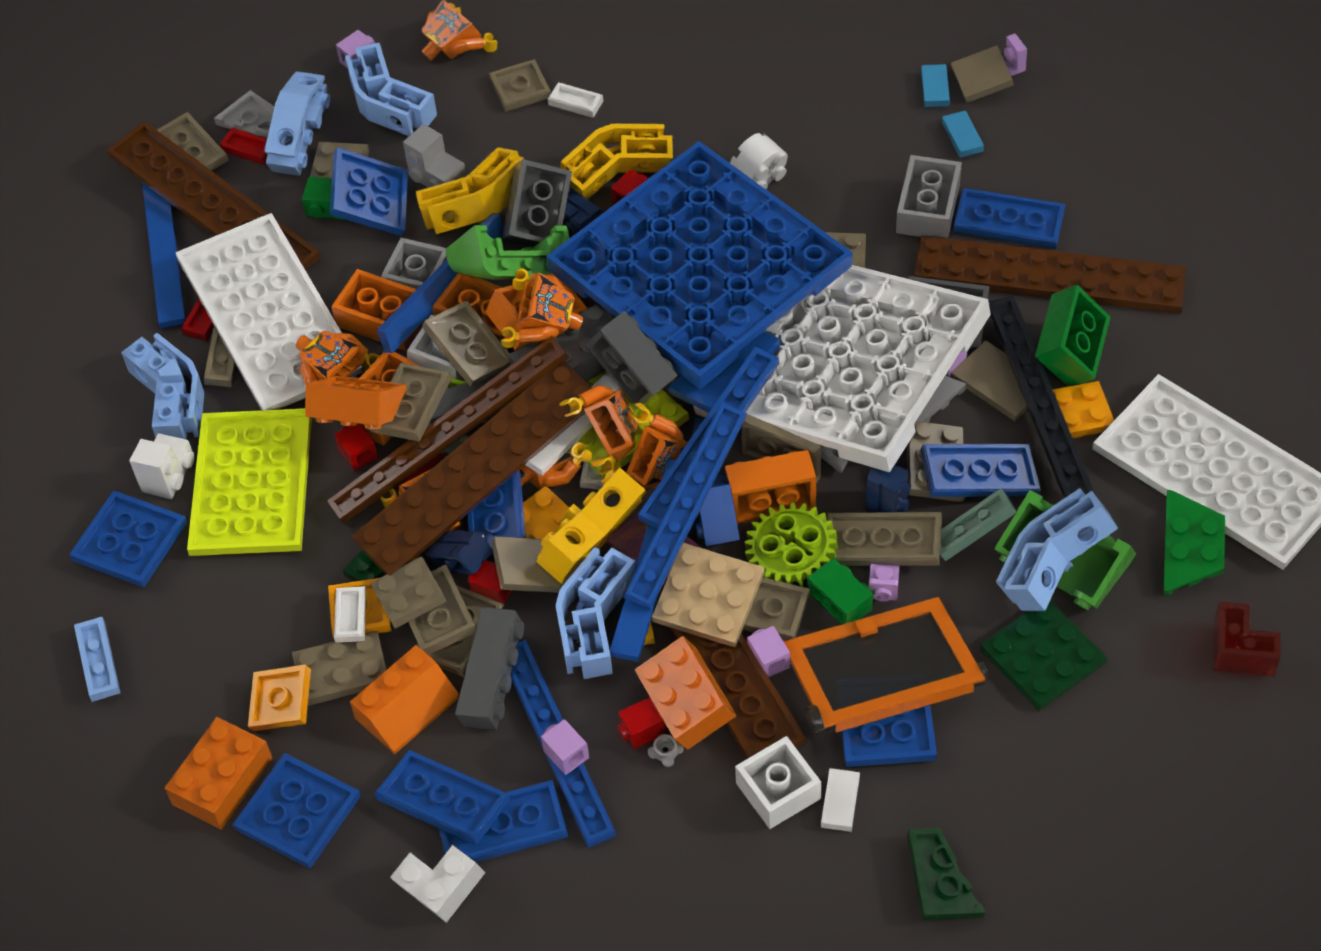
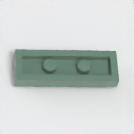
(975, 523)

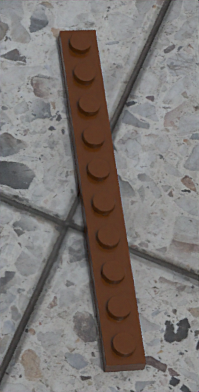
(447, 429)

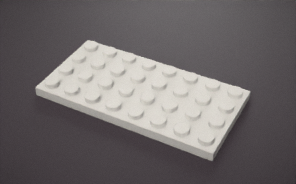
(259, 305)
(1208, 457)

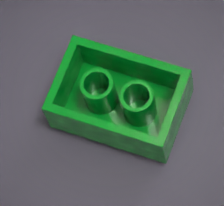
(1073, 336)

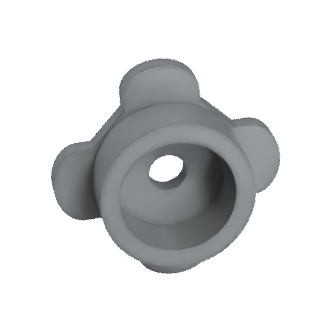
(665, 742)

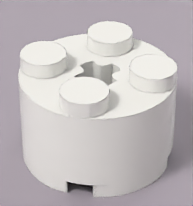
(761, 160)

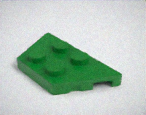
(1191, 542)

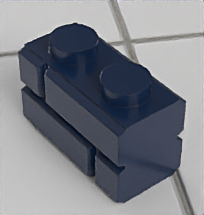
(579, 212)
(887, 490)
(460, 551)

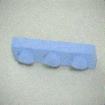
(97, 659)

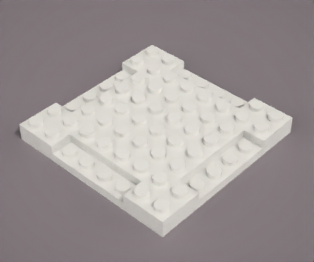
(865, 362)

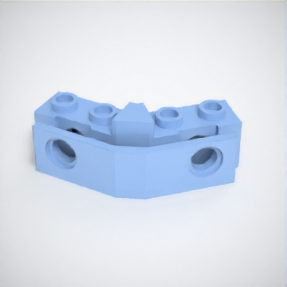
(386, 96)
(294, 114)
(161, 370)
(1049, 545)
(600, 587)

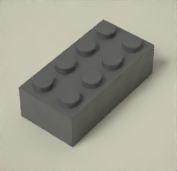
(574, 343)

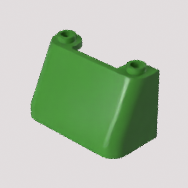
(484, 257)
(1092, 572)

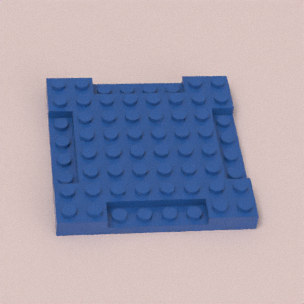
(700, 261)

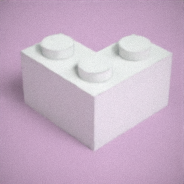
(161, 464)
(444, 886)

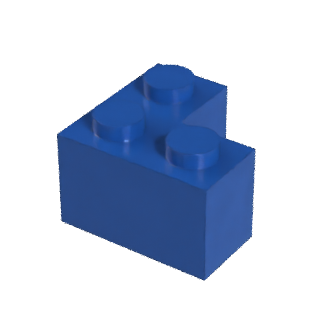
(717, 515)

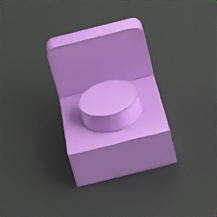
(1015, 54)
(884, 581)

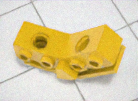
(595, 164)
(470, 197)
(589, 527)

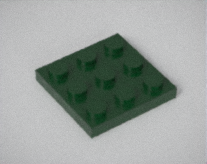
(1043, 655)

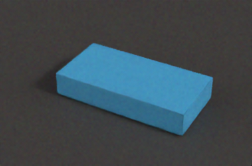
(935, 85)
(962, 134)

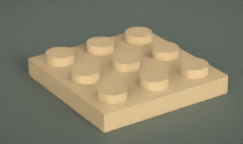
(708, 595)

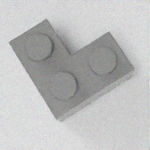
(428, 160)

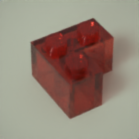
(1242, 649)

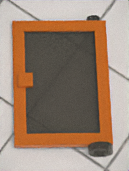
(883, 666)

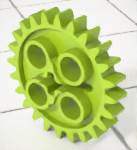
(791, 543)

